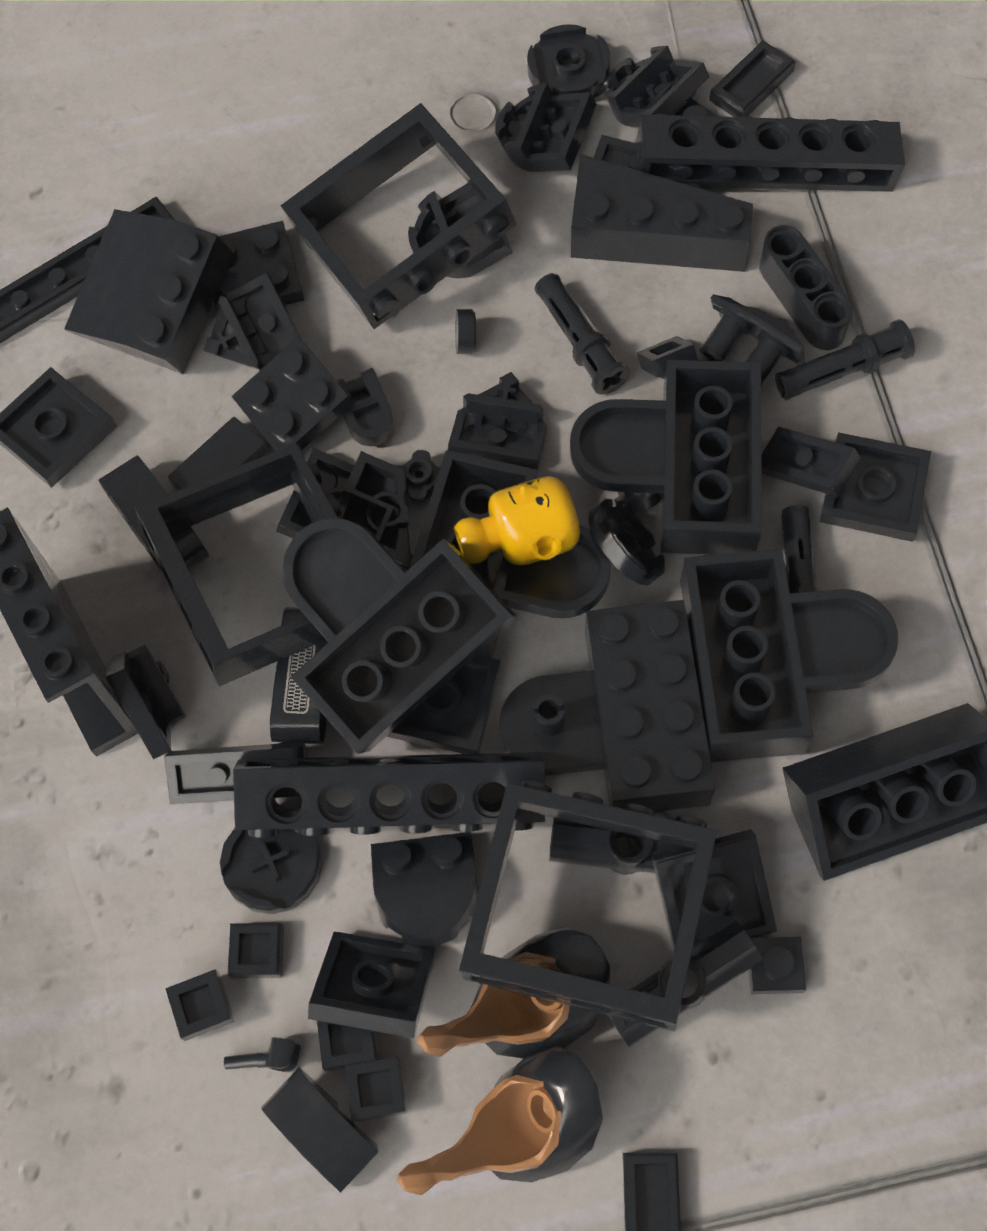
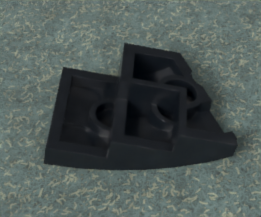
(367, 494)

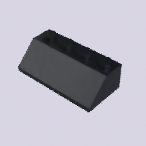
(891, 791)

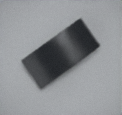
(319, 1129)

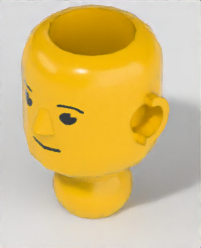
(523, 523)

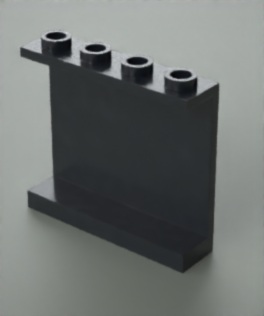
(56, 640)

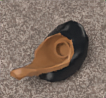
(521, 1023)
(525, 1128)

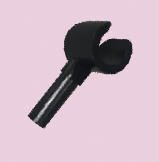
(282, 1057)

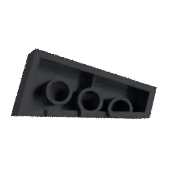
(655, 220)

